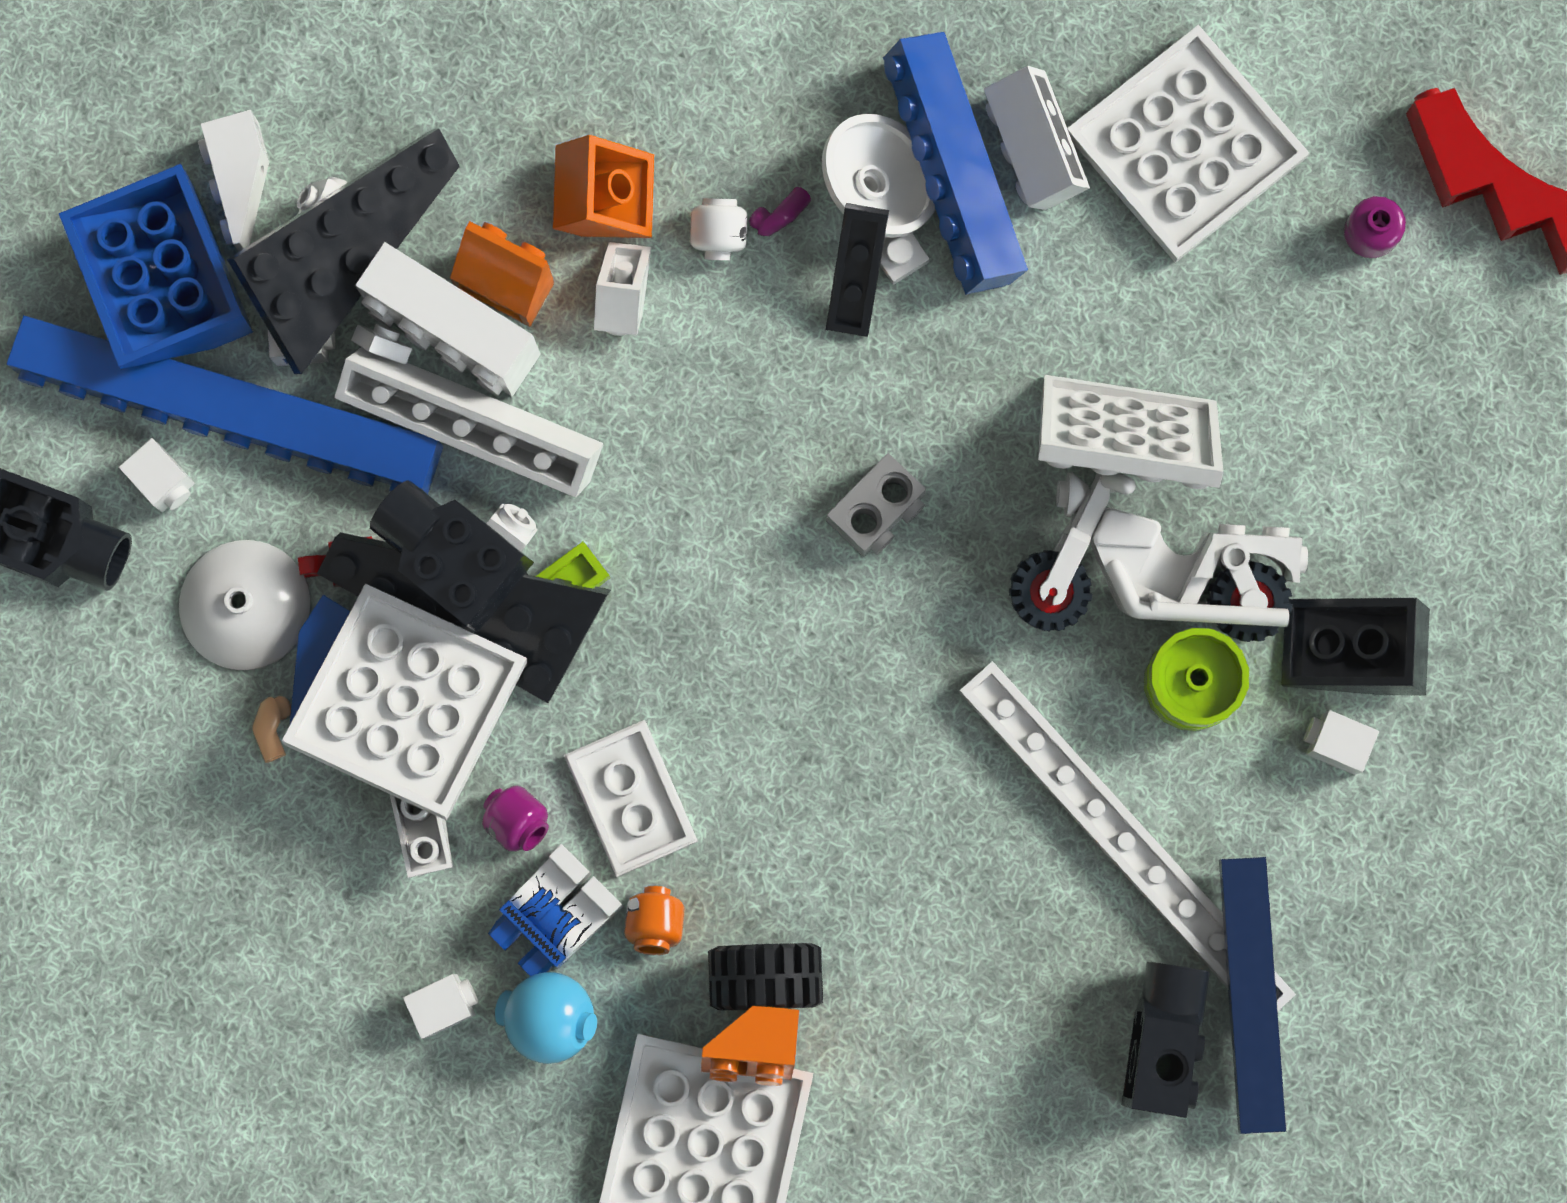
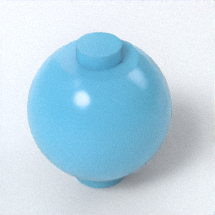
(547, 1017)

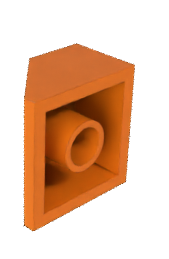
(603, 189)

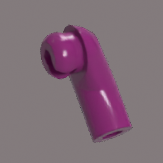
(783, 215)

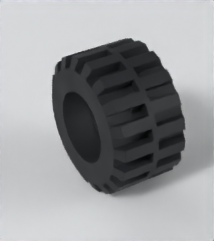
(765, 976)

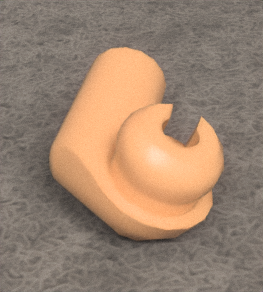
(266, 724)

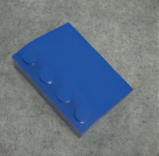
(155, 270)

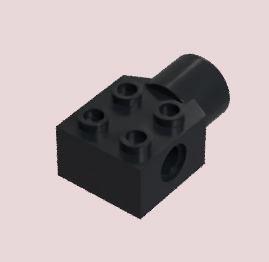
(55, 536)
(449, 553)
(1167, 1024)

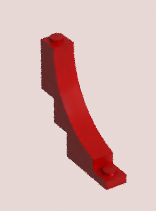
(1468, 165)

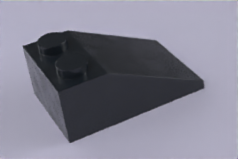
(1357, 645)

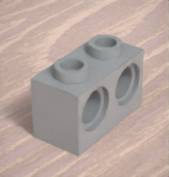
(868, 499)

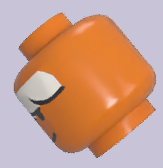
(654, 921)

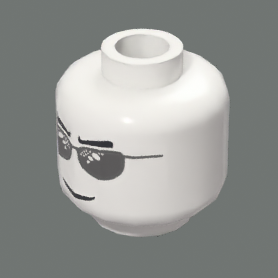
(718, 228)

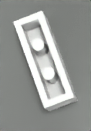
(1035, 138)

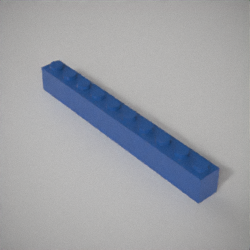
(224, 406)

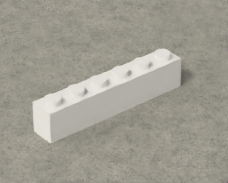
(469, 421)

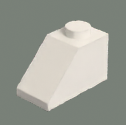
(621, 289)

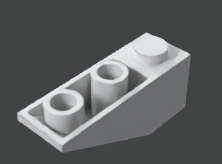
(240, 169)
(421, 838)

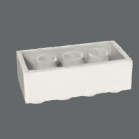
(448, 320)

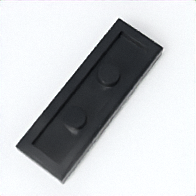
(857, 269)

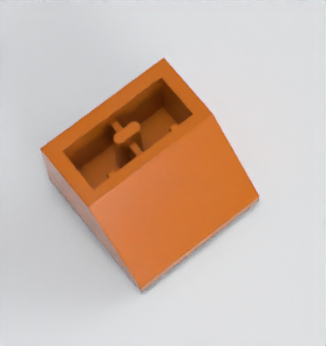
(501, 272)
(756, 1046)

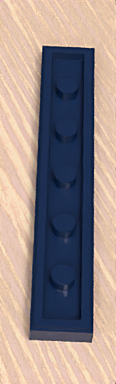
(1252, 995)

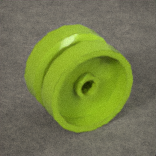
(1196, 652)

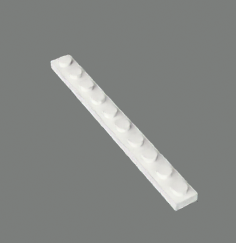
(1104, 818)

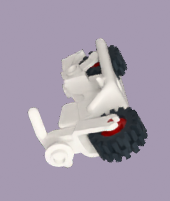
(1150, 578)

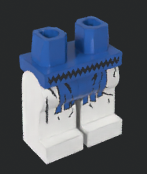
(539, 912)

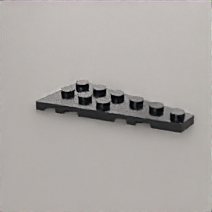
(309, 266)
(536, 620)

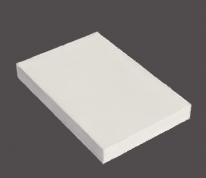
(630, 798)

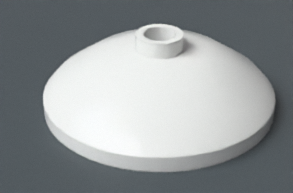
(877, 155)
(268, 621)

